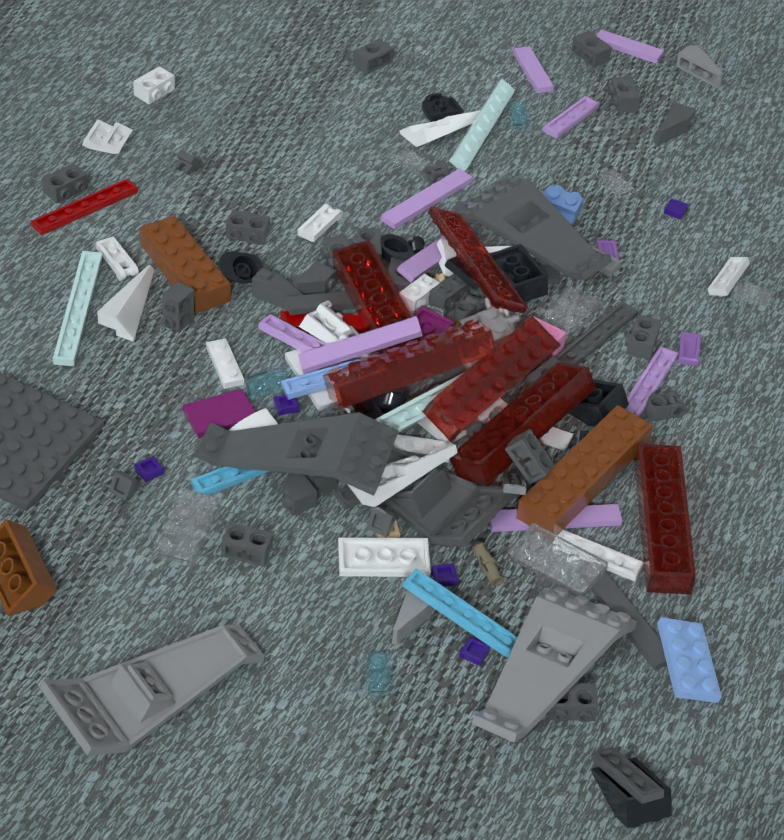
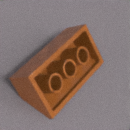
(23, 574)

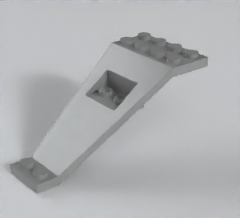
(550, 655)
(133, 699)

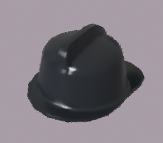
(395, 247)
(239, 266)
(391, 400)

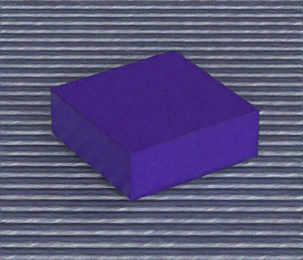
(676, 208)
(285, 406)
(149, 469)
(445, 574)
(475, 651)

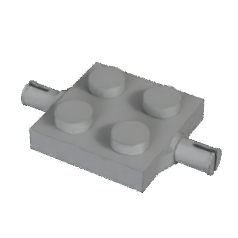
(495, 321)

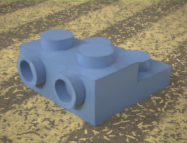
(566, 203)

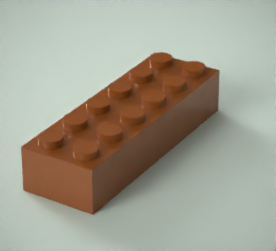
(185, 262)

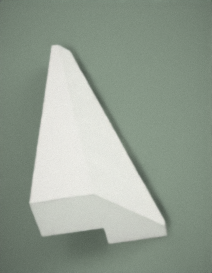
(430, 131)
(127, 306)
(329, 326)
(403, 473)

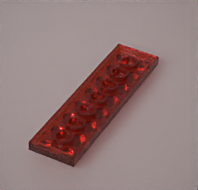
(477, 260)

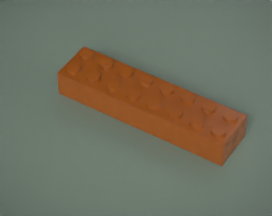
(584, 471)

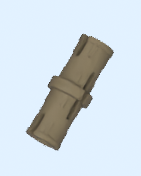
(488, 564)

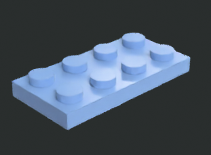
(689, 660)

